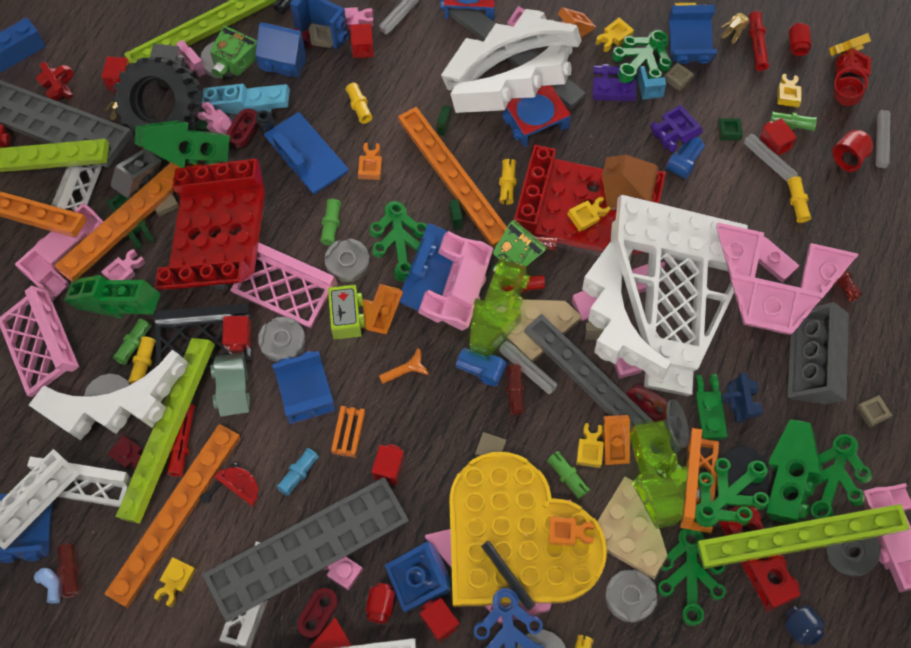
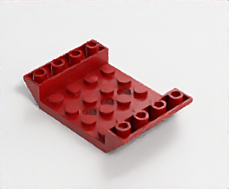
(558, 186)
(212, 200)

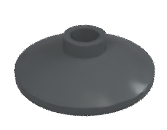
(677, 423)
(845, 563)

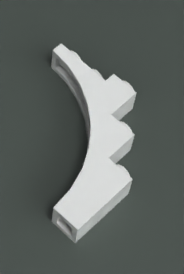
(505, 41)
(521, 82)
(608, 313)
(112, 410)

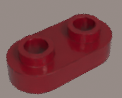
(242, 130)
(649, 402)
(316, 613)

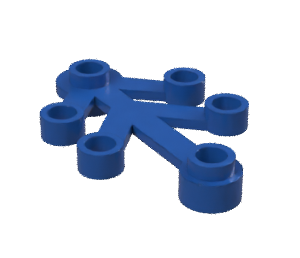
(508, 633)

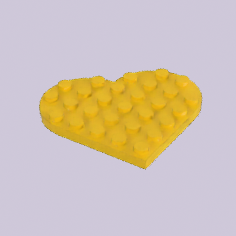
(511, 505)

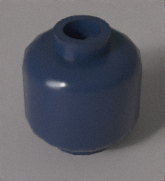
(804, 625)

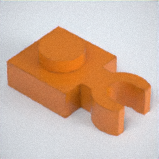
(370, 164)
(564, 531)

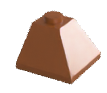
(628, 177)

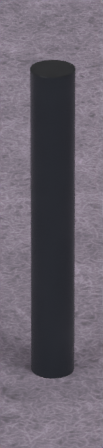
(507, 574)

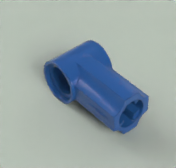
(683, 161)
(487, 369)

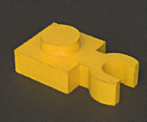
(615, 34)
(855, 43)
(788, 93)
(587, 215)
(589, 449)
(175, 577)

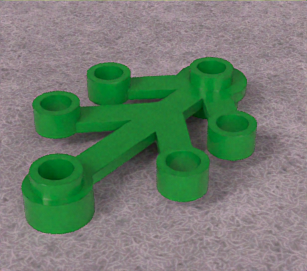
(655, 41)
(397, 235)
(837, 474)
(730, 495)
(691, 571)

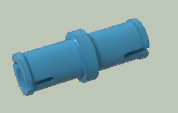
(297, 472)

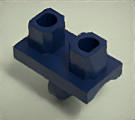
(739, 398)

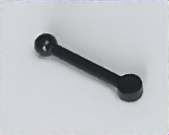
(206, 497)

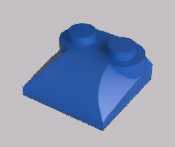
(419, 576)

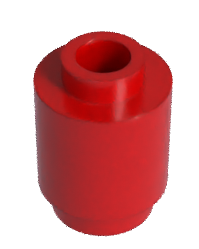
(800, 39)
(379, 603)

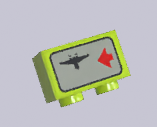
(344, 312)

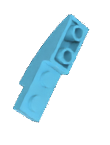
(234, 98)

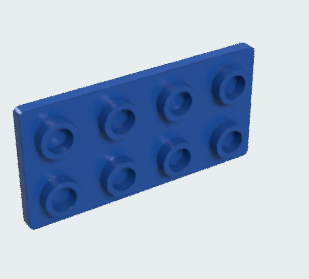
(306, 153)
(427, 270)

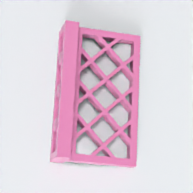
(297, 270)
(49, 330)

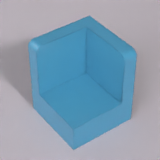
(650, 87)

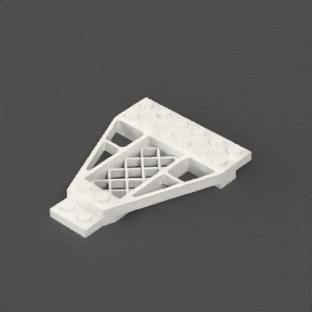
(678, 236)

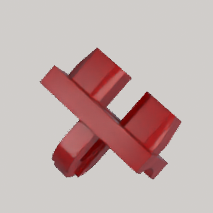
(53, 76)

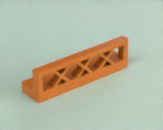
(691, 487)

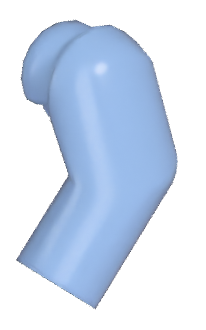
(52, 582)

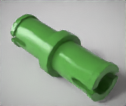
(795, 121)
(330, 222)
(132, 341)
(568, 475)

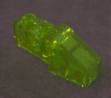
(487, 325)
(660, 496)

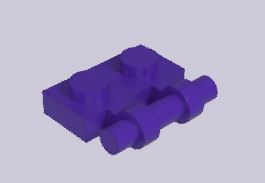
(612, 88)
(682, 126)

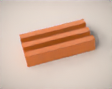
(351, 412)

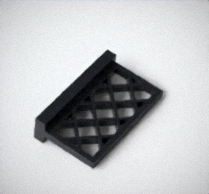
(196, 317)

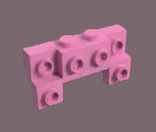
(41, 259)
(463, 283)
(894, 548)

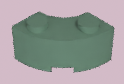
(231, 380)

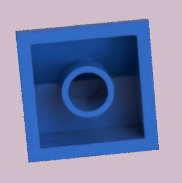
(280, 50)

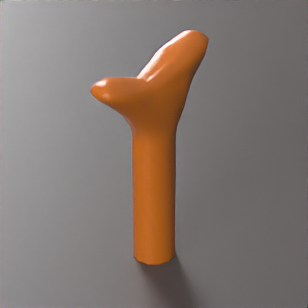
(413, 364)

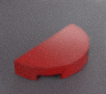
(239, 482)

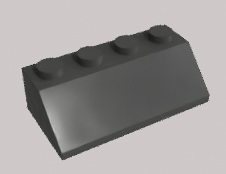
(820, 356)

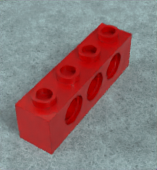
(757, 570)

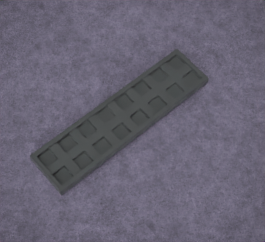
(57, 122)
(304, 549)

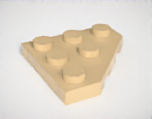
(557, 312)
(631, 532)

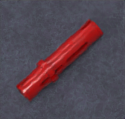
(758, 39)
(179, 449)

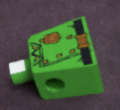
(232, 52)
(518, 245)

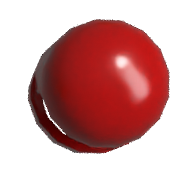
(850, 90)
(856, 143)

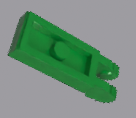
(710, 409)

